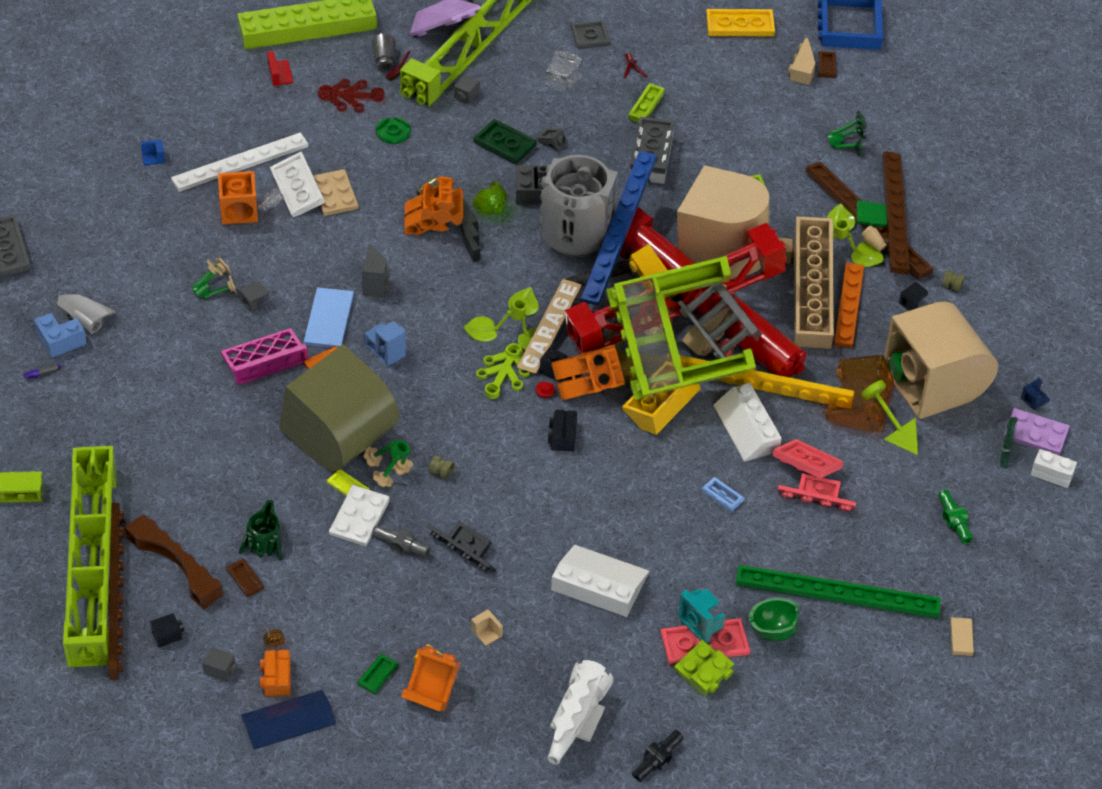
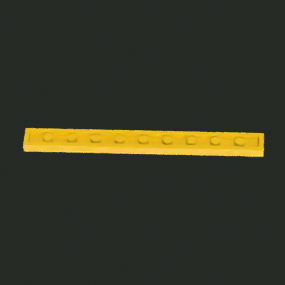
(785, 386)

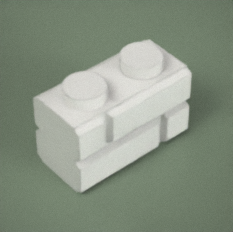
(1053, 468)

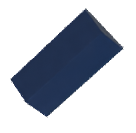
(288, 719)

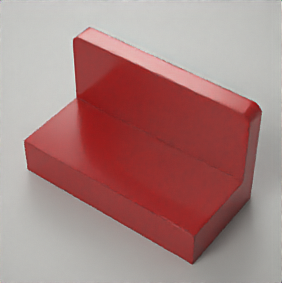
(279, 70)

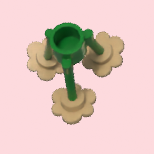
(201, 287)
(398, 452)

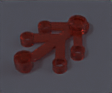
(330, 93)

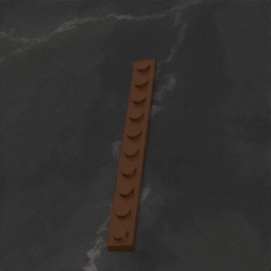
(848, 199)
(895, 213)
(116, 597)

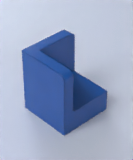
(152, 152)

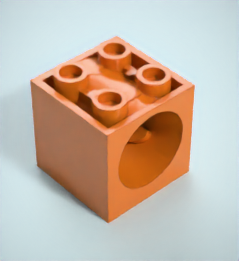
(237, 197)

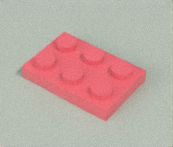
(808, 459)

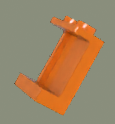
(432, 679)

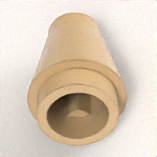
(873, 238)

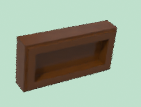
(827, 64)
(245, 577)

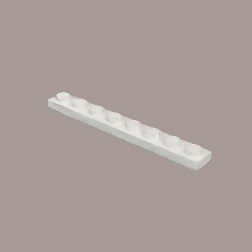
(239, 162)

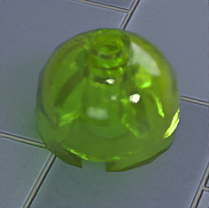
(491, 200)

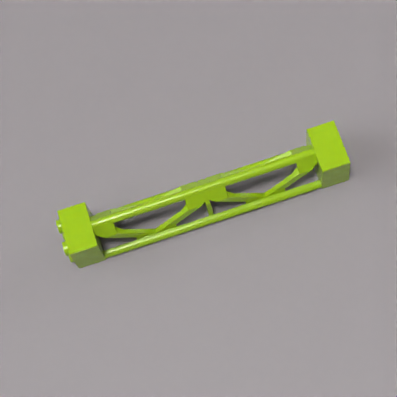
(426, 76)

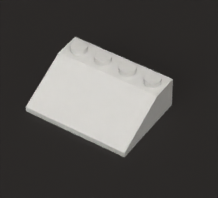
(598, 580)

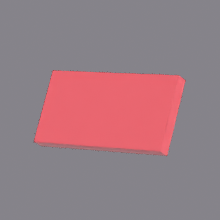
(729, 640)

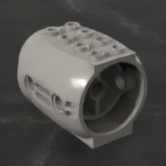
(577, 204)

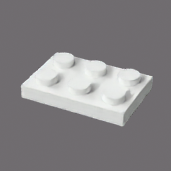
(359, 515)

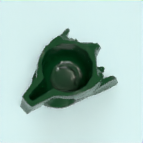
(264, 533)

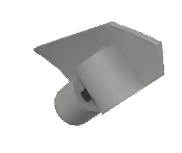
(85, 310)

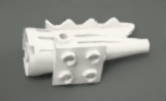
(579, 709)

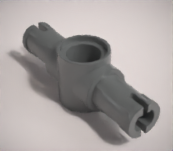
(402, 541)

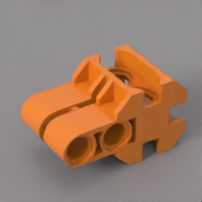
(433, 213)
(589, 382)

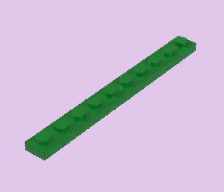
(838, 591)

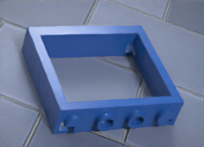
(851, 40)

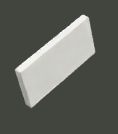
(297, 184)

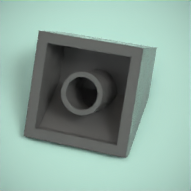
(375, 274)

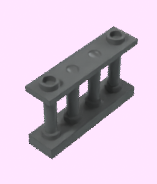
(738, 314)

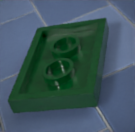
(505, 141)

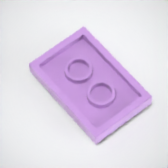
(1039, 432)

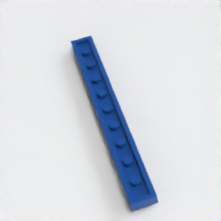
(619, 228)

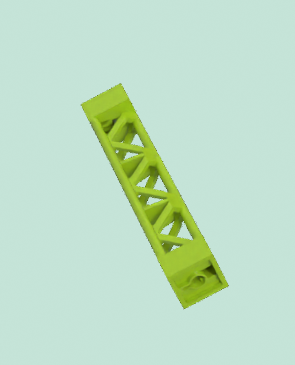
(92, 474)

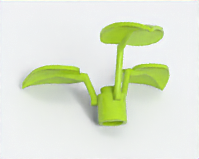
(843, 223)
(520, 305)

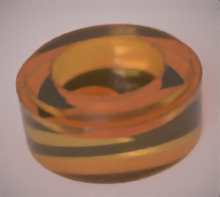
(273, 638)

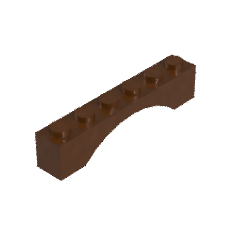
(148, 537)

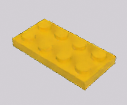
(740, 22)

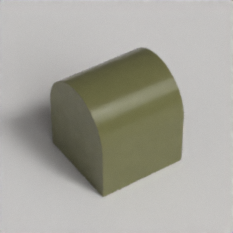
(337, 409)

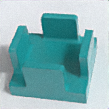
(695, 613)

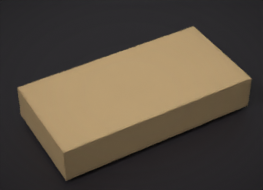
(961, 636)

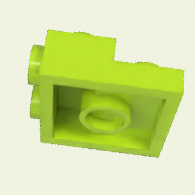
(704, 668)

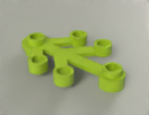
(502, 370)

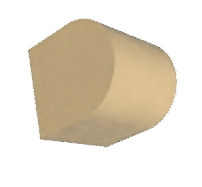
(719, 214)
(943, 361)

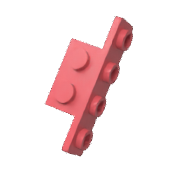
(819, 490)

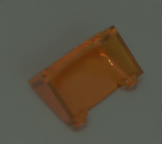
(857, 375)

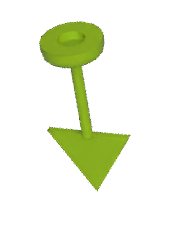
(904, 436)

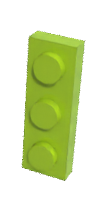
(646, 102)

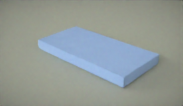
(328, 318)

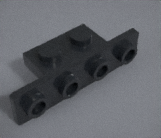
(468, 541)

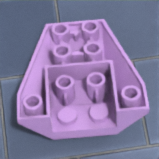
(441, 13)

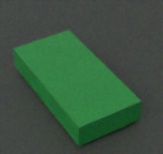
(377, 673)

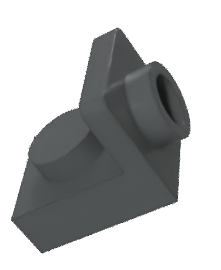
(553, 136)

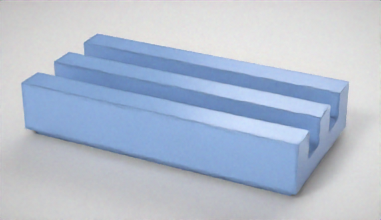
(720, 496)

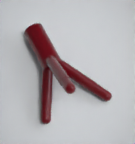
(632, 63)
(396, 71)

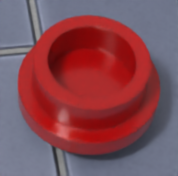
(545, 389)

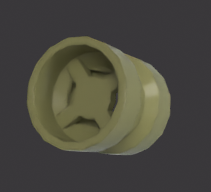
(953, 280)
(441, 467)

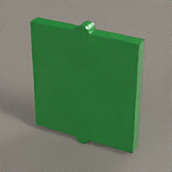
(871, 213)

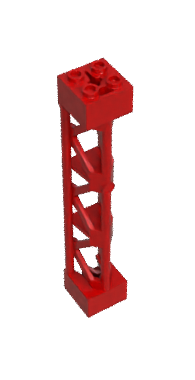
(763, 245)

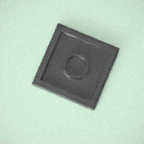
(590, 34)

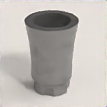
(384, 51)

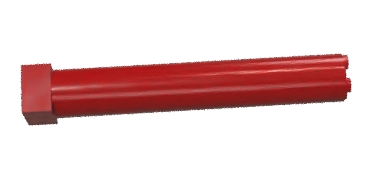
(770, 349)

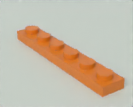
(849, 305)

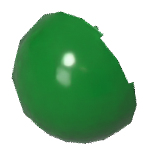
(775, 619)

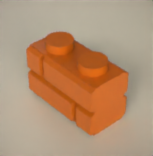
(277, 673)

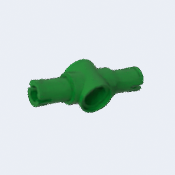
(955, 516)

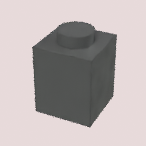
(466, 89)
(219, 664)

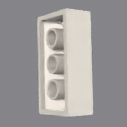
(747, 422)

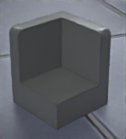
(252, 294)

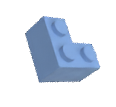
(59, 338)
(387, 342)

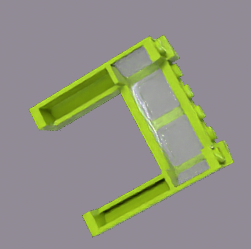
(651, 334)

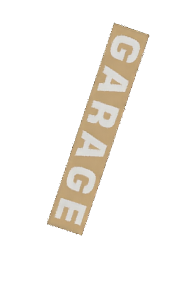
(549, 325)

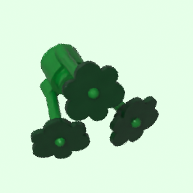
(836, 136)

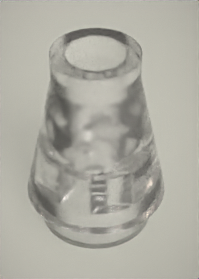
(271, 200)

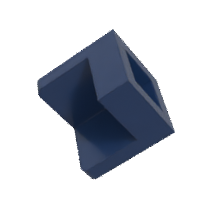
(1033, 395)

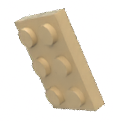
(336, 192)

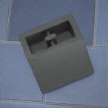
(529, 183)

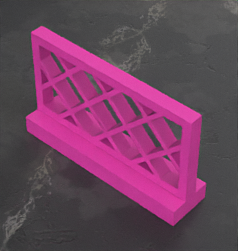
(266, 363)

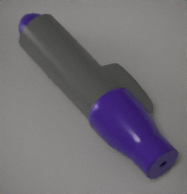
(41, 371)

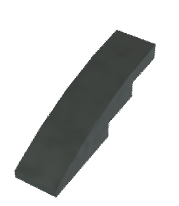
(470, 233)

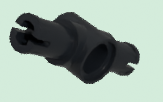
(657, 755)

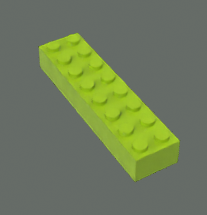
(305, 22)

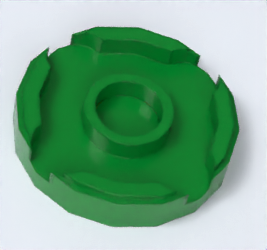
(393, 130)

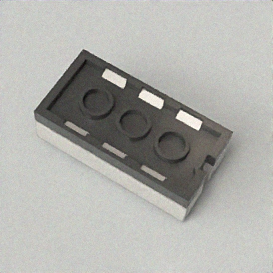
(654, 137)

